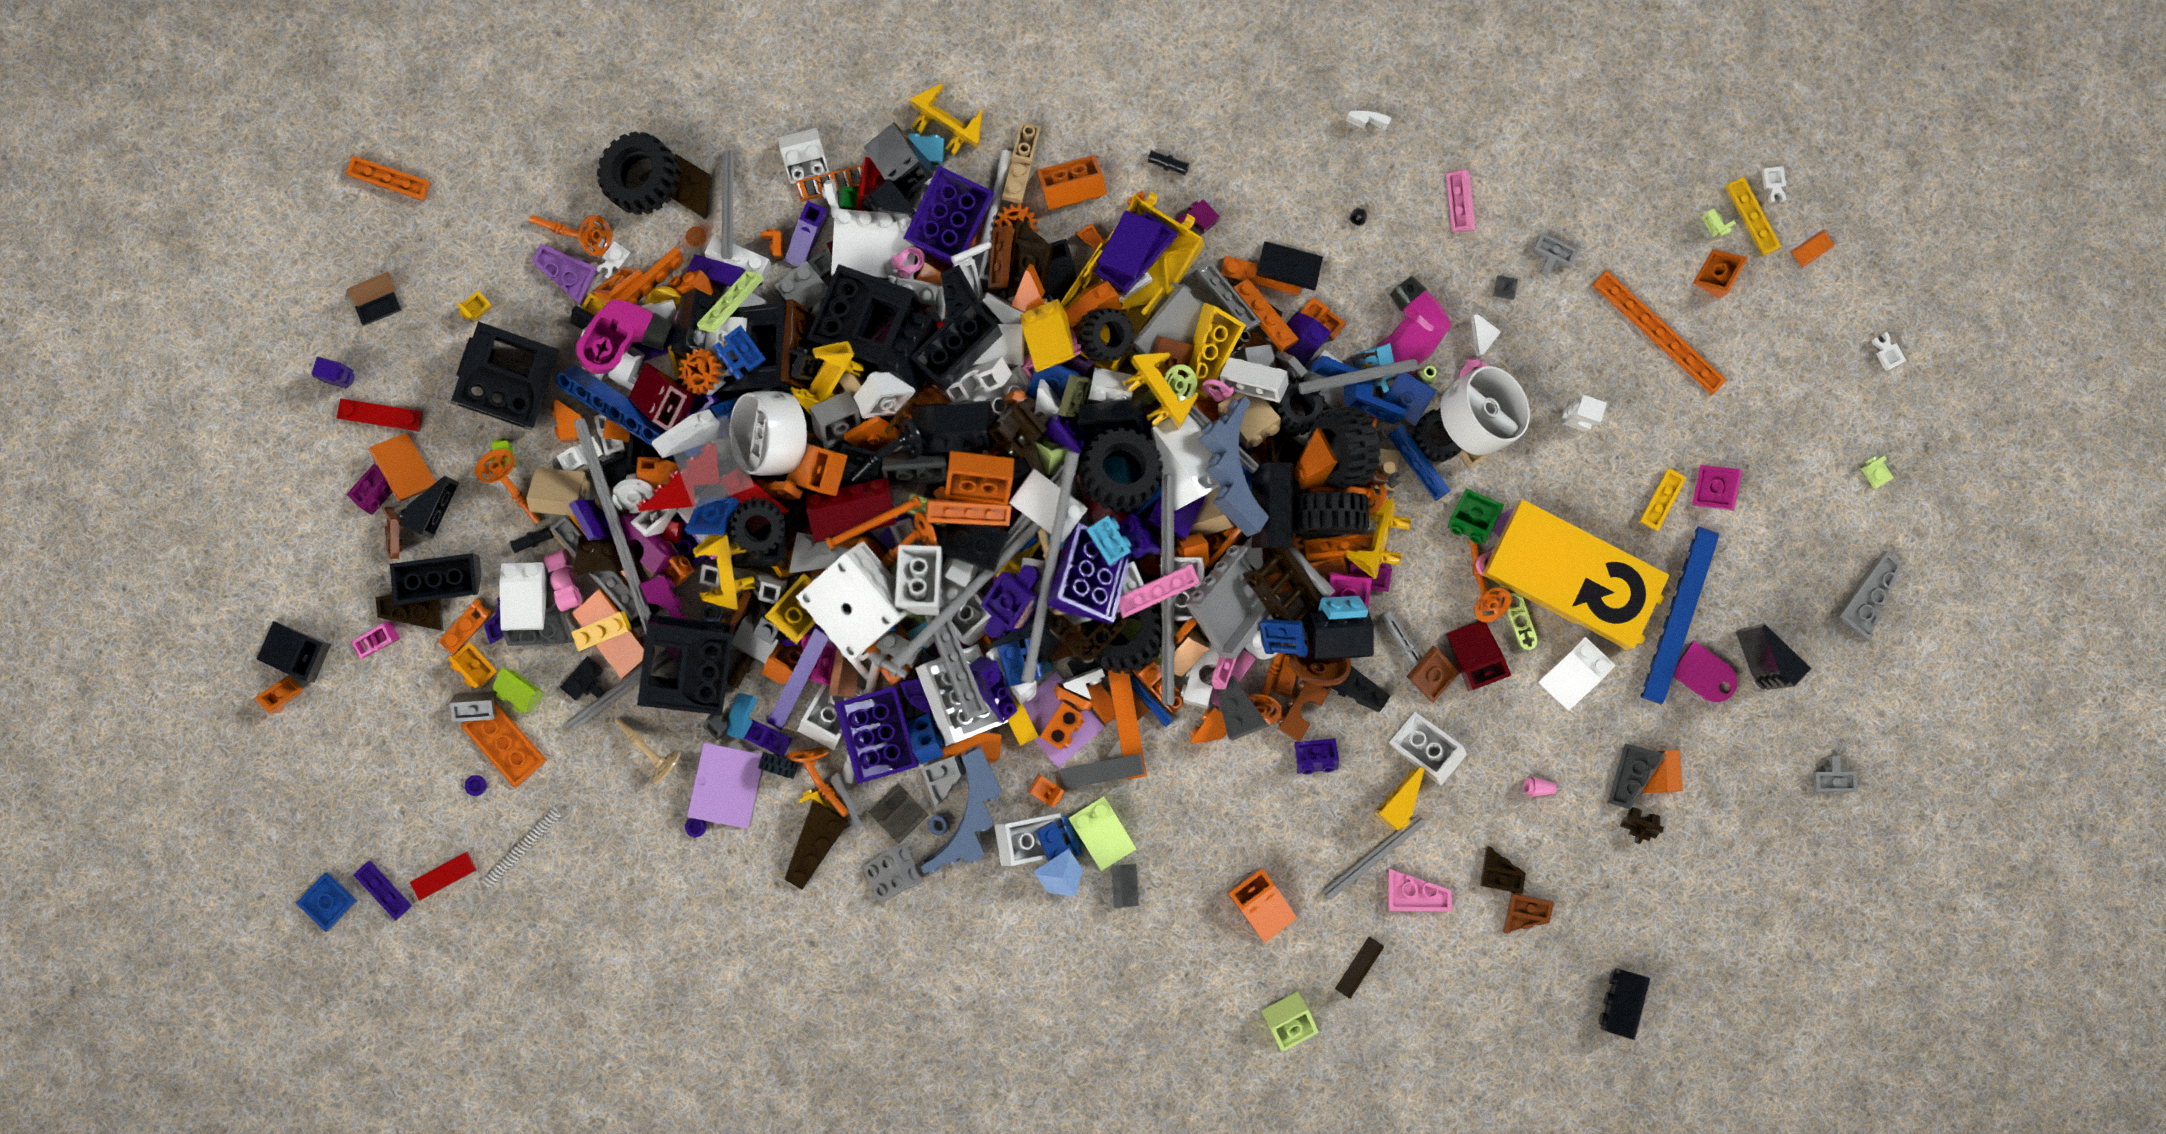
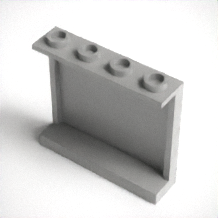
(1174, 320)
(1228, 605)

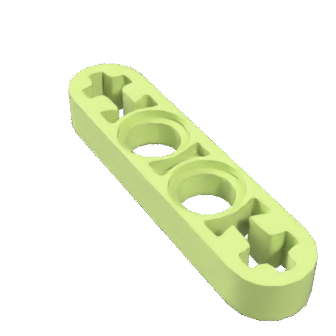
(1521, 610)

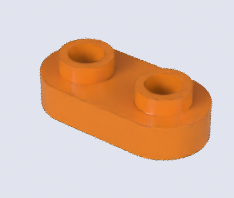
(1079, 701)

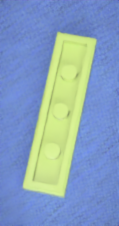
(730, 301)

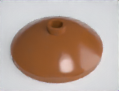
(1320, 672)

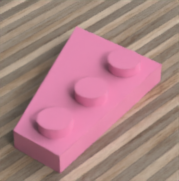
(1413, 894)

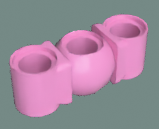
(562, 581)

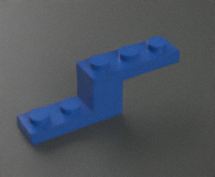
(1359, 394)

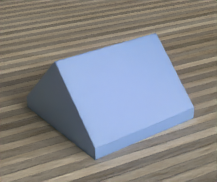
(1060, 874)

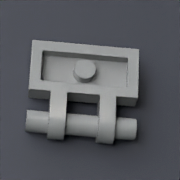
(890, 645)

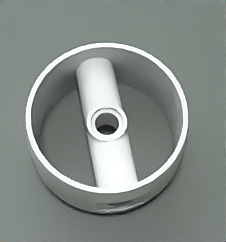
(1484, 423)
(769, 432)

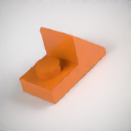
(278, 695)

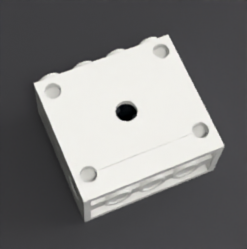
(853, 601)

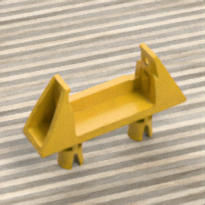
(924, 103)
(837, 361)
(1148, 374)
(1371, 560)
(726, 593)

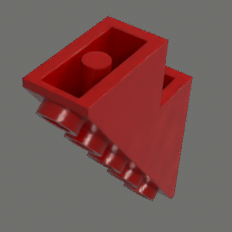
(669, 496)

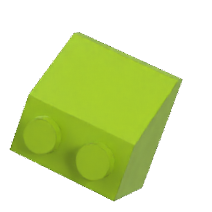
(517, 690)

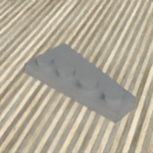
(1866, 602)

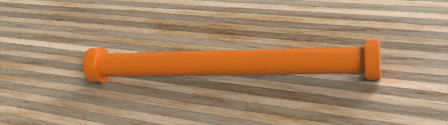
(832, 542)

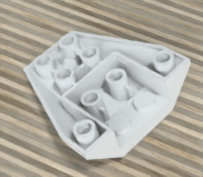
(1184, 459)

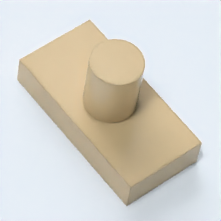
(1389, 462)

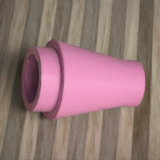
(1538, 787)

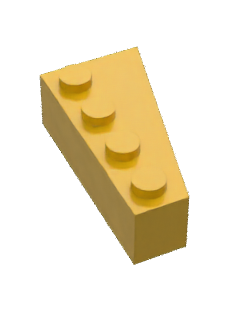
(1213, 342)

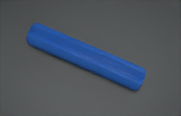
(1150, 701)

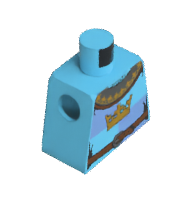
(1372, 358)

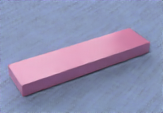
(1157, 590)

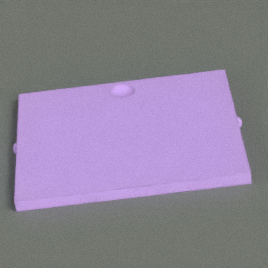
(1042, 709)
(725, 786)

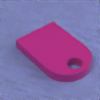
(1704, 672)

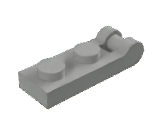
(836, 783)

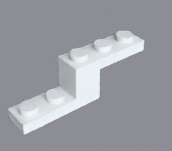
(626, 371)

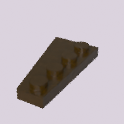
(817, 837)

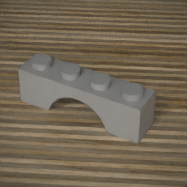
(767, 585)

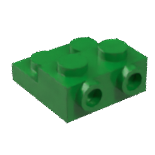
(1475, 516)

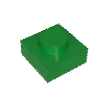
(847, 197)

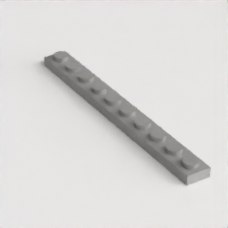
(949, 647)

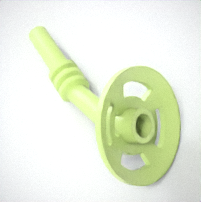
(1177, 383)

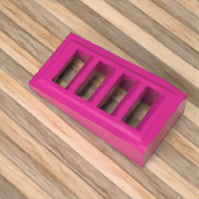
(386, 632)

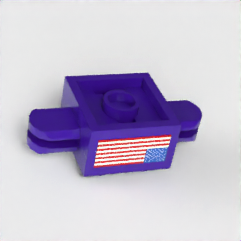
(1005, 594)

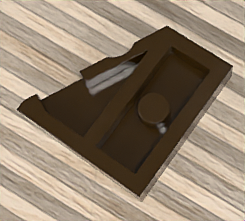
(1501, 873)

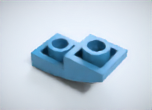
(738, 720)

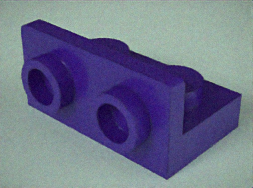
(1139, 536)
(1316, 756)

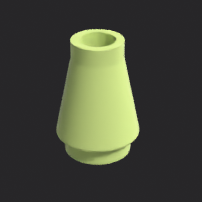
(1422, 375)

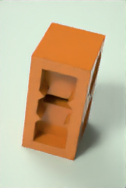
(1057, 723)

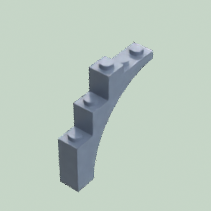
(1225, 468)
(965, 841)

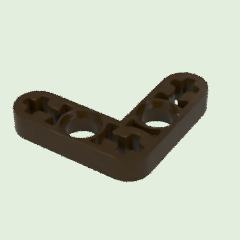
(1083, 642)

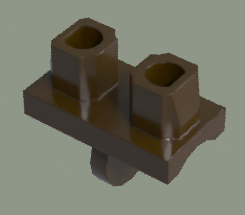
(1642, 828)

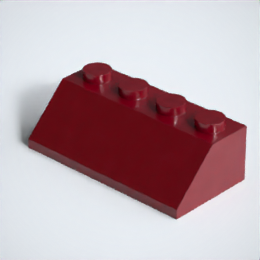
(849, 508)

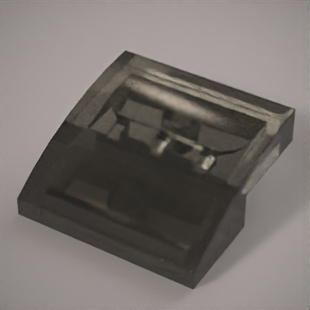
(898, 813)

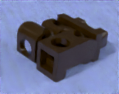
(1024, 423)

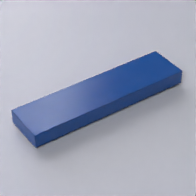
(1419, 463)

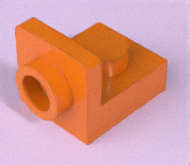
(777, 246)

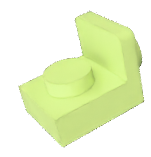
(1715, 223)
(1876, 471)

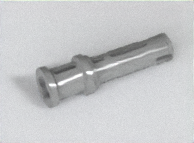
(1408, 648)

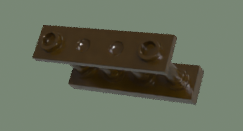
(1294, 575)

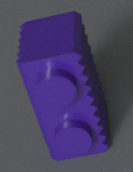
(333, 373)

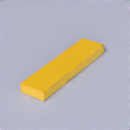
(1753, 216)

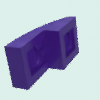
(768, 738)

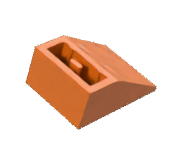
(819, 470)
(1262, 905)

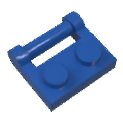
(1283, 632)

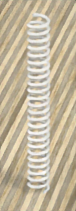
(533, 840)

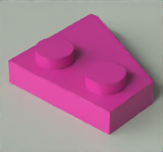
(824, 666)

